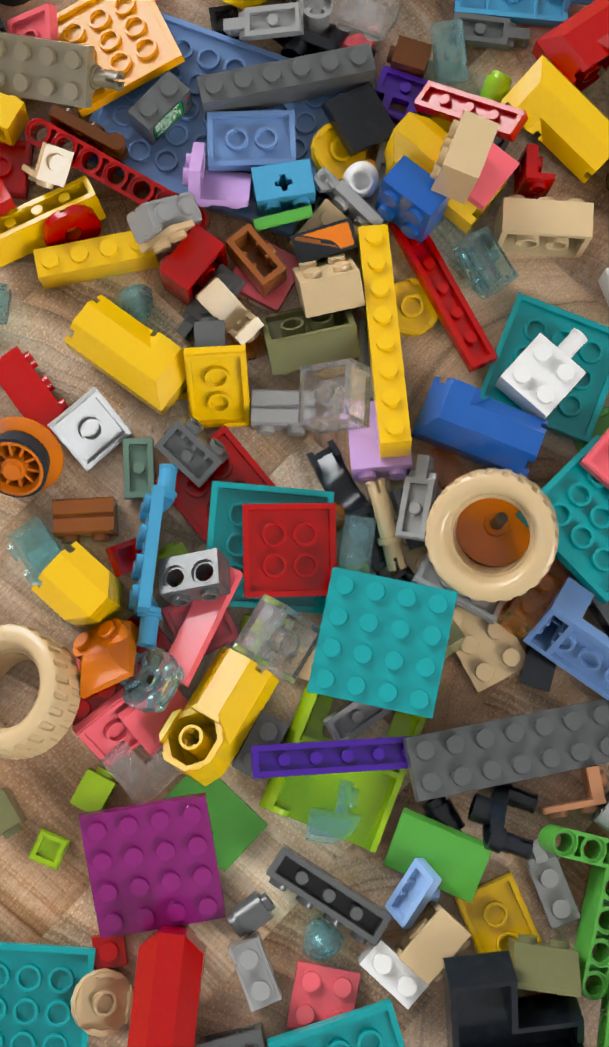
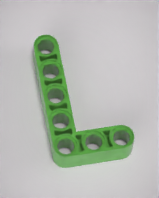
(595, 902)

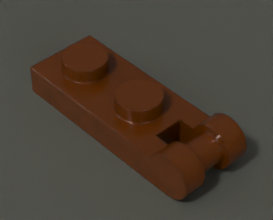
(90, 133)

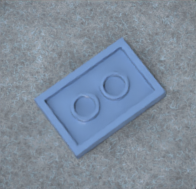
(250, 139)

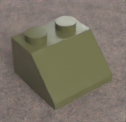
(545, 966)

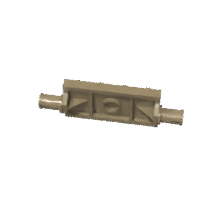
(52, 70)

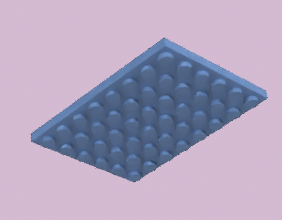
(164, 162)

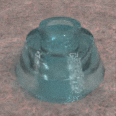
(136, 301)
(321, 940)

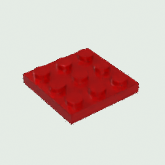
(240, 467)
(288, 549)

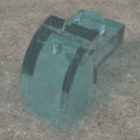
(335, 825)

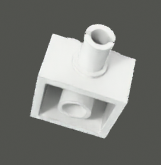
(543, 374)

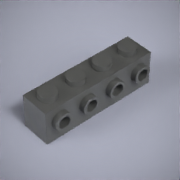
(329, 894)

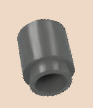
(251, 913)

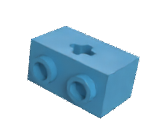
(293, 175)

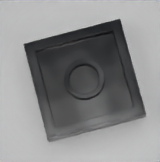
(359, 119)

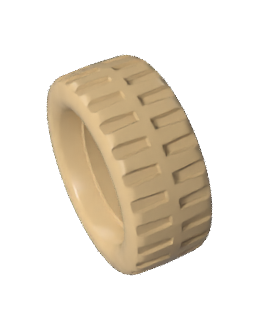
(485, 582)
(57, 694)

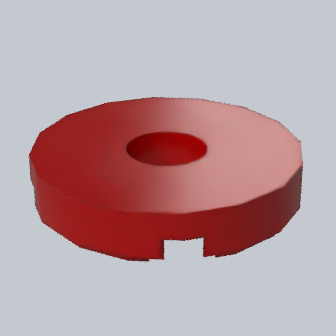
(77, 216)

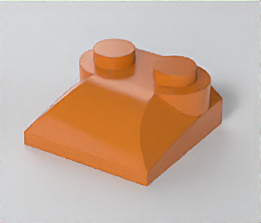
(106, 655)

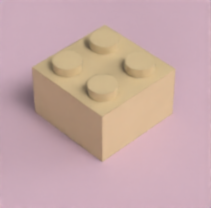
(463, 156)
(328, 285)
(430, 940)

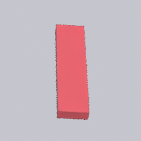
(200, 628)

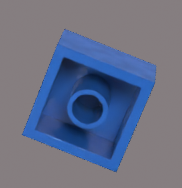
(408, 200)

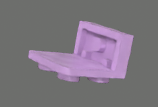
(214, 187)

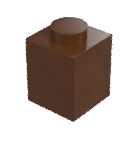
(410, 56)

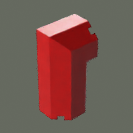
(579, 45)
(167, 989)

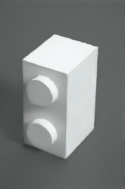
(392, 973)

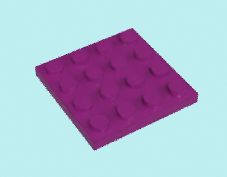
(152, 865)

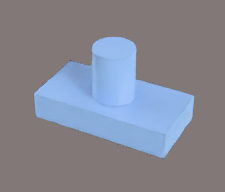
(413, 893)

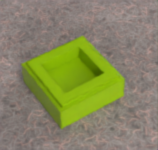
(49, 848)

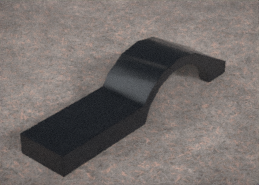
(336, 478)

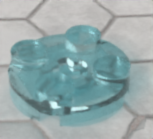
(163, 687)

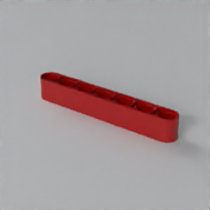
(106, 167)

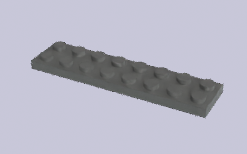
(508, 750)

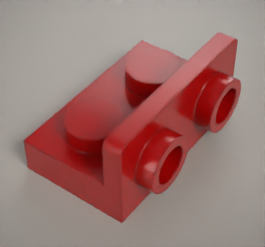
(528, 175)

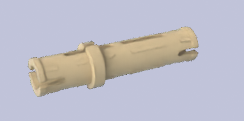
(386, 524)

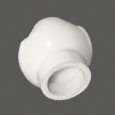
(362, 177)

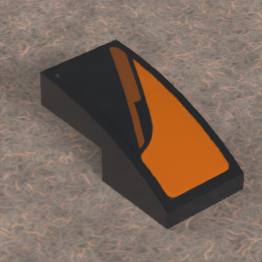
(324, 241)

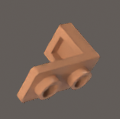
(594, 785)

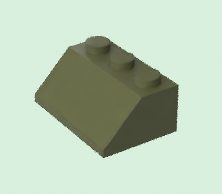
(302, 341)

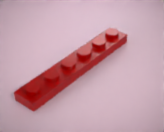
(447, 300)

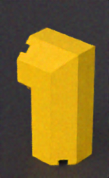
(564, 117)
(421, 142)
(129, 353)
(80, 589)
(217, 717)

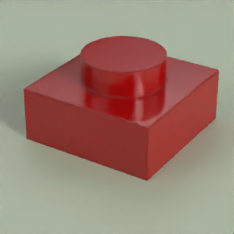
(122, 557)
(110, 951)

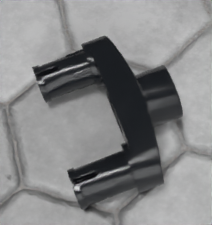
(311, 41)
(491, 814)

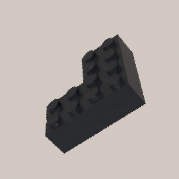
(487, 1011)

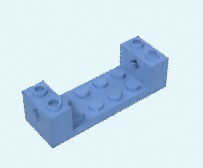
(571, 640)

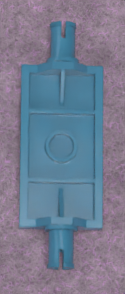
(529, 12)
(147, 541)

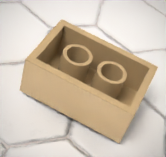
(544, 226)

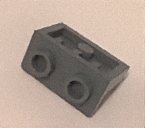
(192, 450)

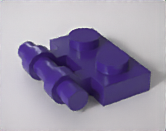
(400, 89)

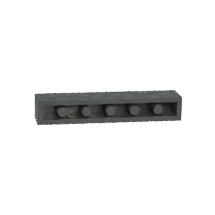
(287, 80)

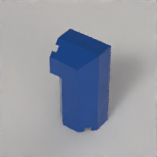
(477, 428)

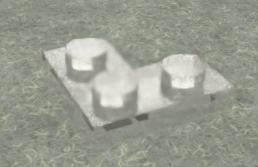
(137, 778)

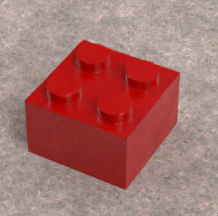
(191, 264)

